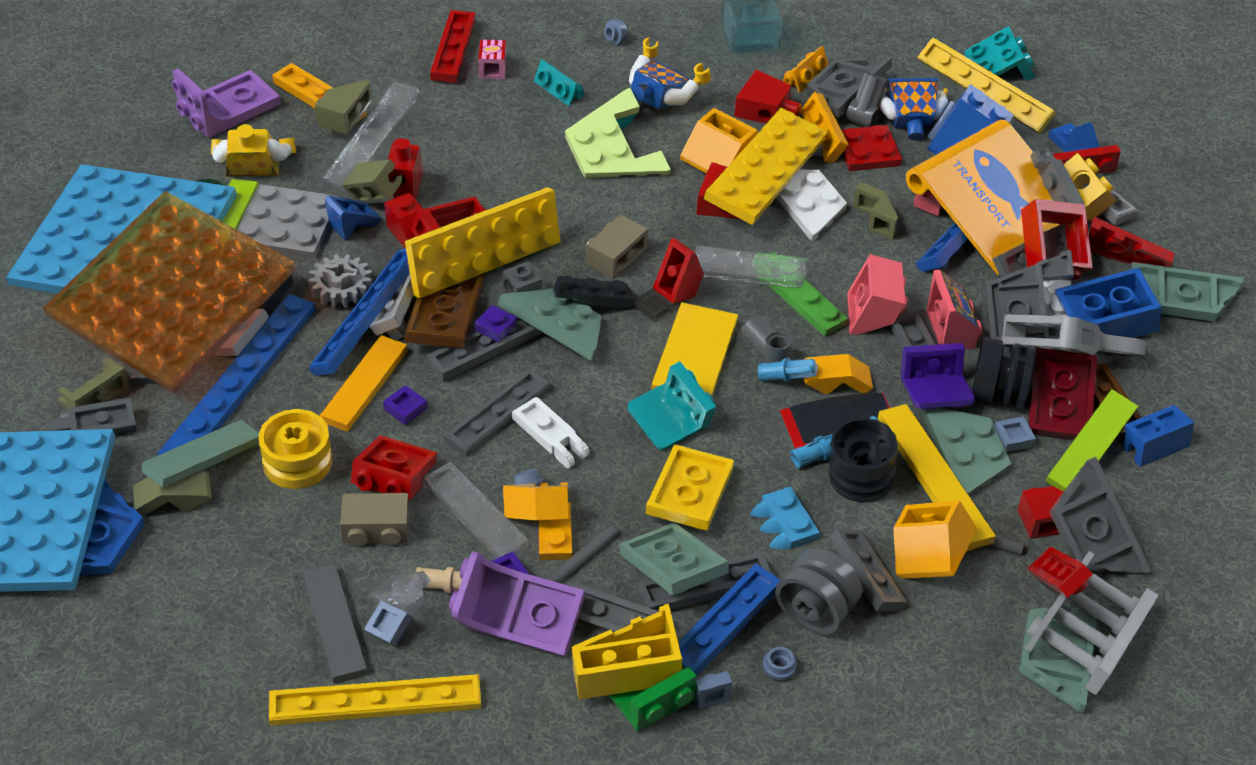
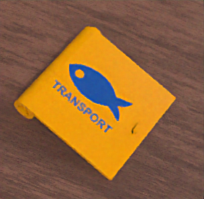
(984, 187)

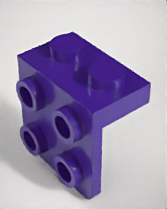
(935, 376)

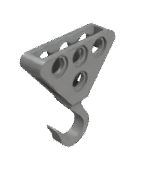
(1075, 336)

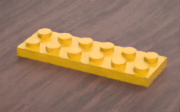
(765, 166)
(482, 242)

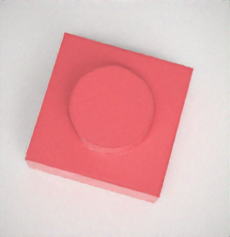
(928, 203)

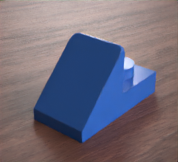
(1074, 138)
(348, 213)

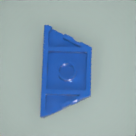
(111, 533)

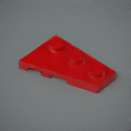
(1125, 247)

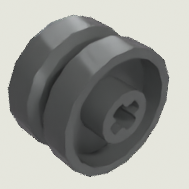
(819, 591)

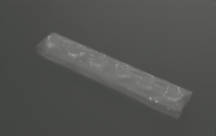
(371, 134)

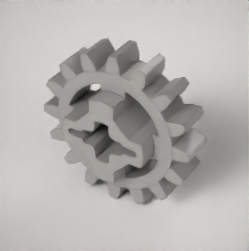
(340, 280)

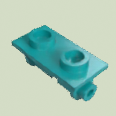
(557, 83)

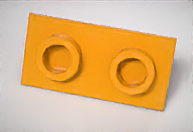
(807, 69)

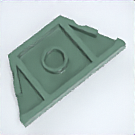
(1190, 292)
(559, 318)
(968, 446)
(1053, 668)

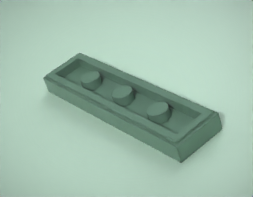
(200, 453)

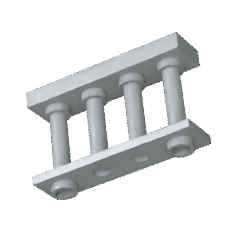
(1111, 647)

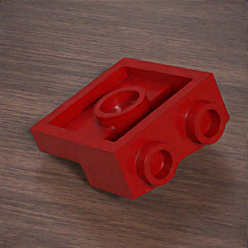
(392, 467)

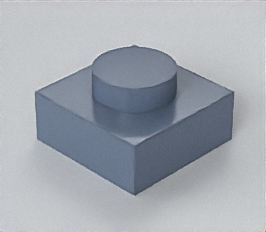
(1015, 434)
(388, 623)
(713, 689)

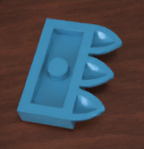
(787, 518)

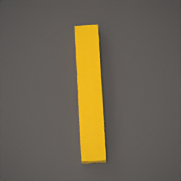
(966, 72)
(932, 469)
(374, 699)

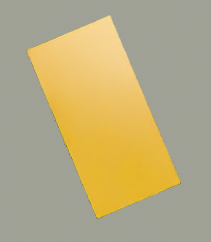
(700, 342)

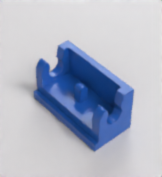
(1158, 435)

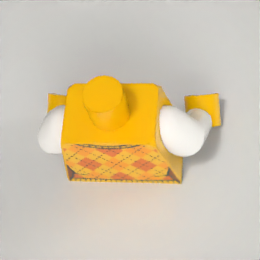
(251, 152)

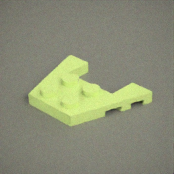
(602, 147)

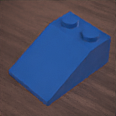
(967, 116)
(1117, 303)

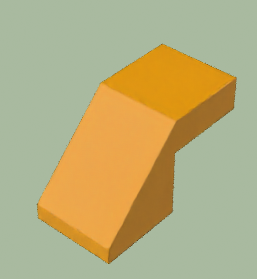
(840, 369)
(535, 502)

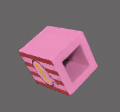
(492, 59)

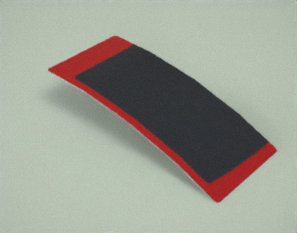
(825, 415)

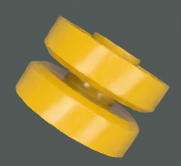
(295, 448)

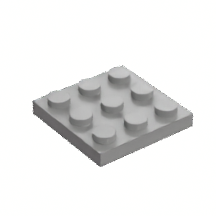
(287, 220)

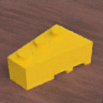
(628, 658)

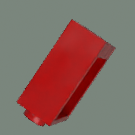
(445, 214)
(1076, 230)

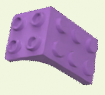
(223, 104)
(516, 605)

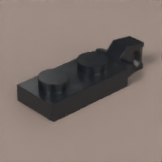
(594, 292)

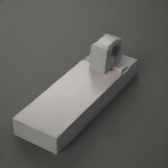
(392, 315)

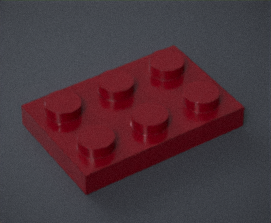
(1062, 393)

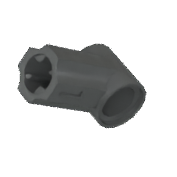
(865, 108)
(768, 341)

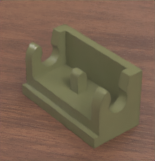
(370, 182)
(99, 389)

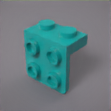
(1002, 53)
(673, 409)

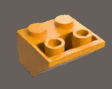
(716, 140)
(931, 539)

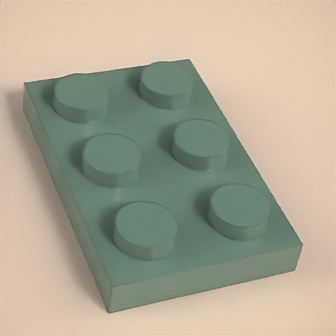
(674, 558)

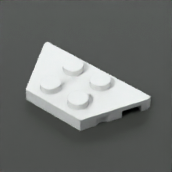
(811, 201)

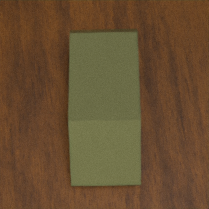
(876, 202)
(183, 494)

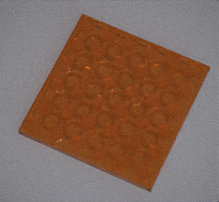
(169, 290)

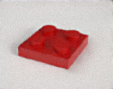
(870, 148)

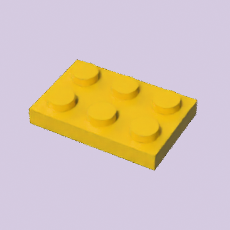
(690, 487)

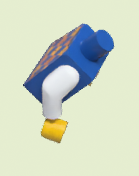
(661, 85)
(913, 103)

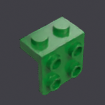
(658, 701)

